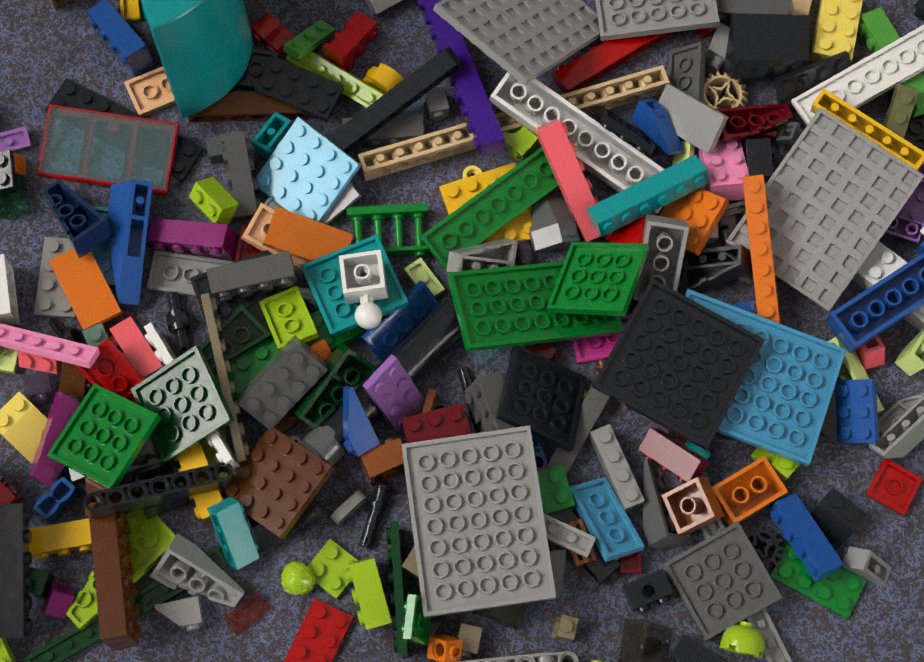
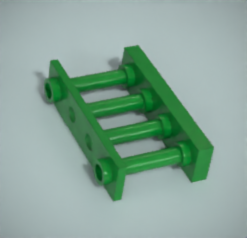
(397, 213)

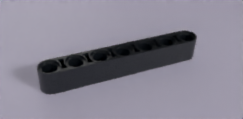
(151, 497)

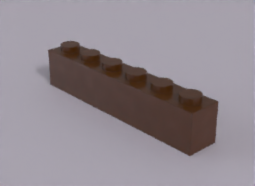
(245, 107)

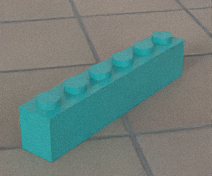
(648, 195)

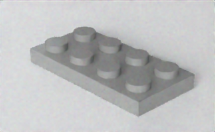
(50, 295)

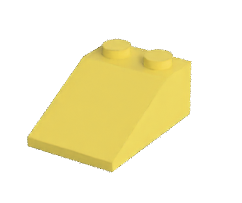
(22, 425)

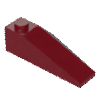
(753, 119)

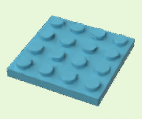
(306, 172)

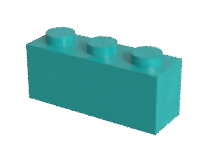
(233, 533)

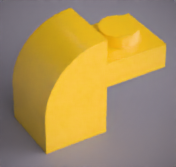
(382, 77)

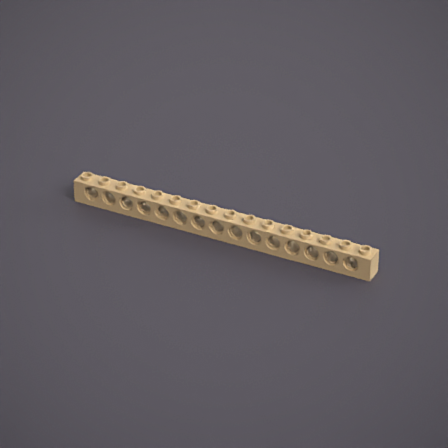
(458, 140)

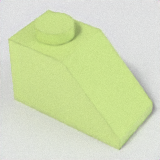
(912, 356)

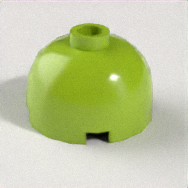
(743, 640)

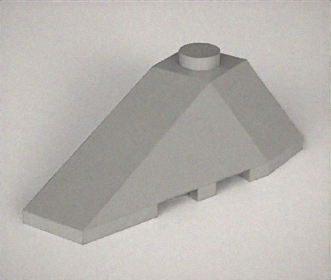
(191, 569)

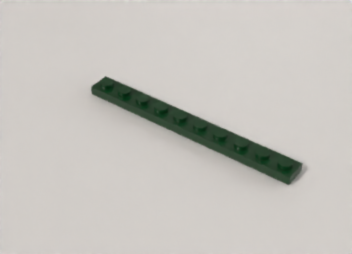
(78, 640)

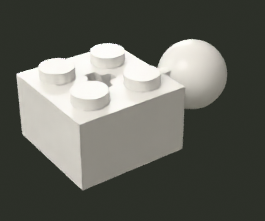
(363, 282)

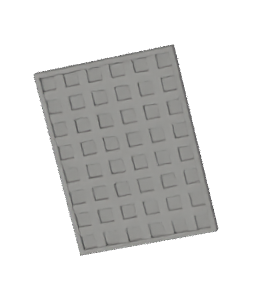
(523, 34)
(830, 207)

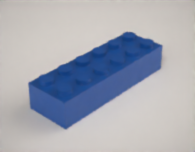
(880, 306)

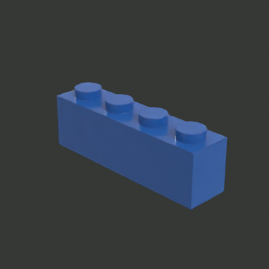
(805, 537)

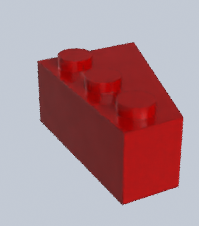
(351, 41)

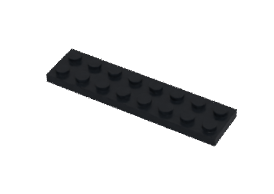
(76, 96)

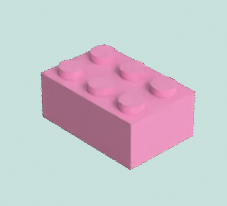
(725, 169)

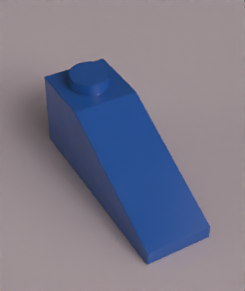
(356, 427)

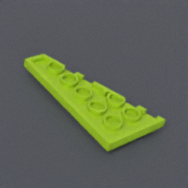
(149, 542)

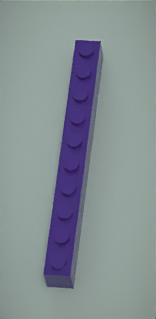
(466, 82)

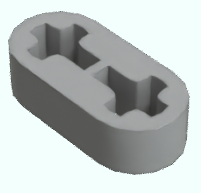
(348, 507)

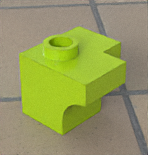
(521, 143)

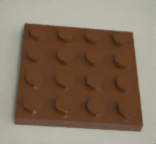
(277, 482)

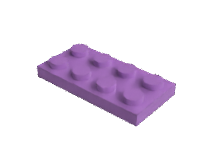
(394, 392)

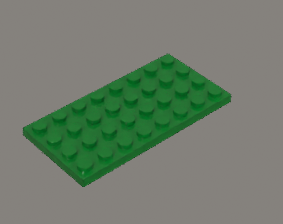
(510, 310)

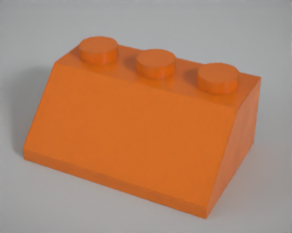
(749, 491)

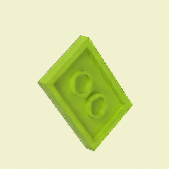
(288, 317)

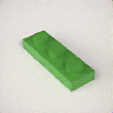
(309, 39)

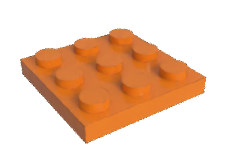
(701, 211)

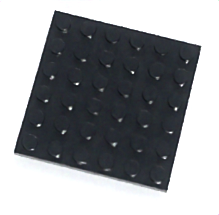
(678, 364)

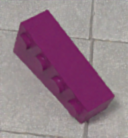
(43, 468)

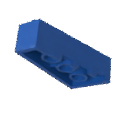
(121, 38)

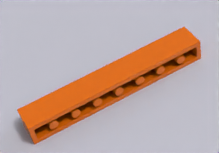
(761, 247)

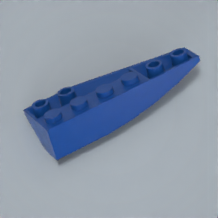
(129, 226)

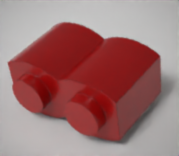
(271, 33)

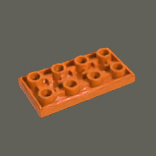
(303, 236)
(85, 288)

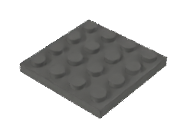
(722, 580)

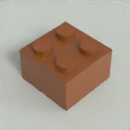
(383, 461)
(692, 505)

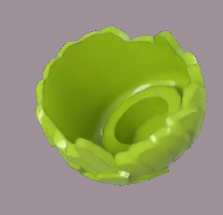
(297, 578)

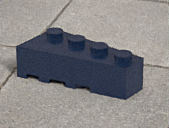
(78, 219)

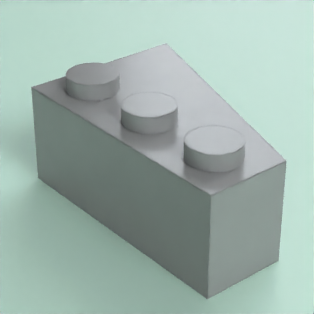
(483, 256)

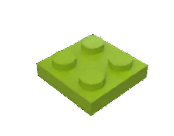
(331, 568)

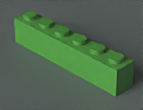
(878, 33)

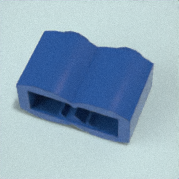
(60, 496)

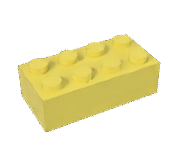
(835, 28)

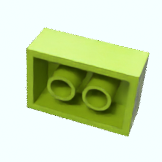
(368, 593)

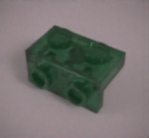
(13, 202)

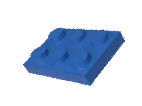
(856, 411)

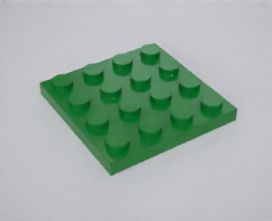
(598, 278)
(104, 436)

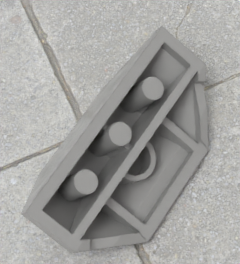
(901, 428)

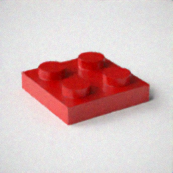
(893, 487)

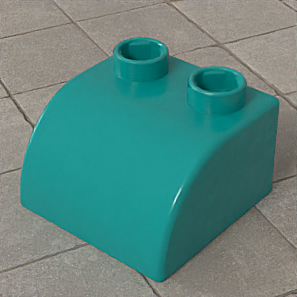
(200, 47)

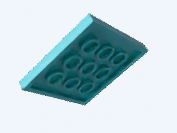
(326, 286)

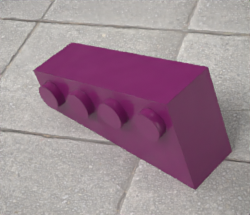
(194, 238)

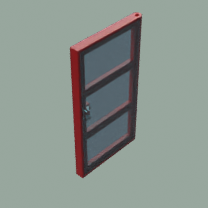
(107, 148)

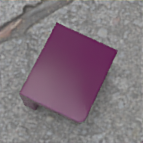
(58, 600)

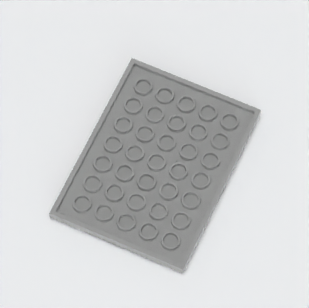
(478, 521)

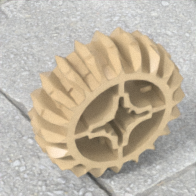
(727, 83)

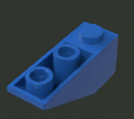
(656, 123)

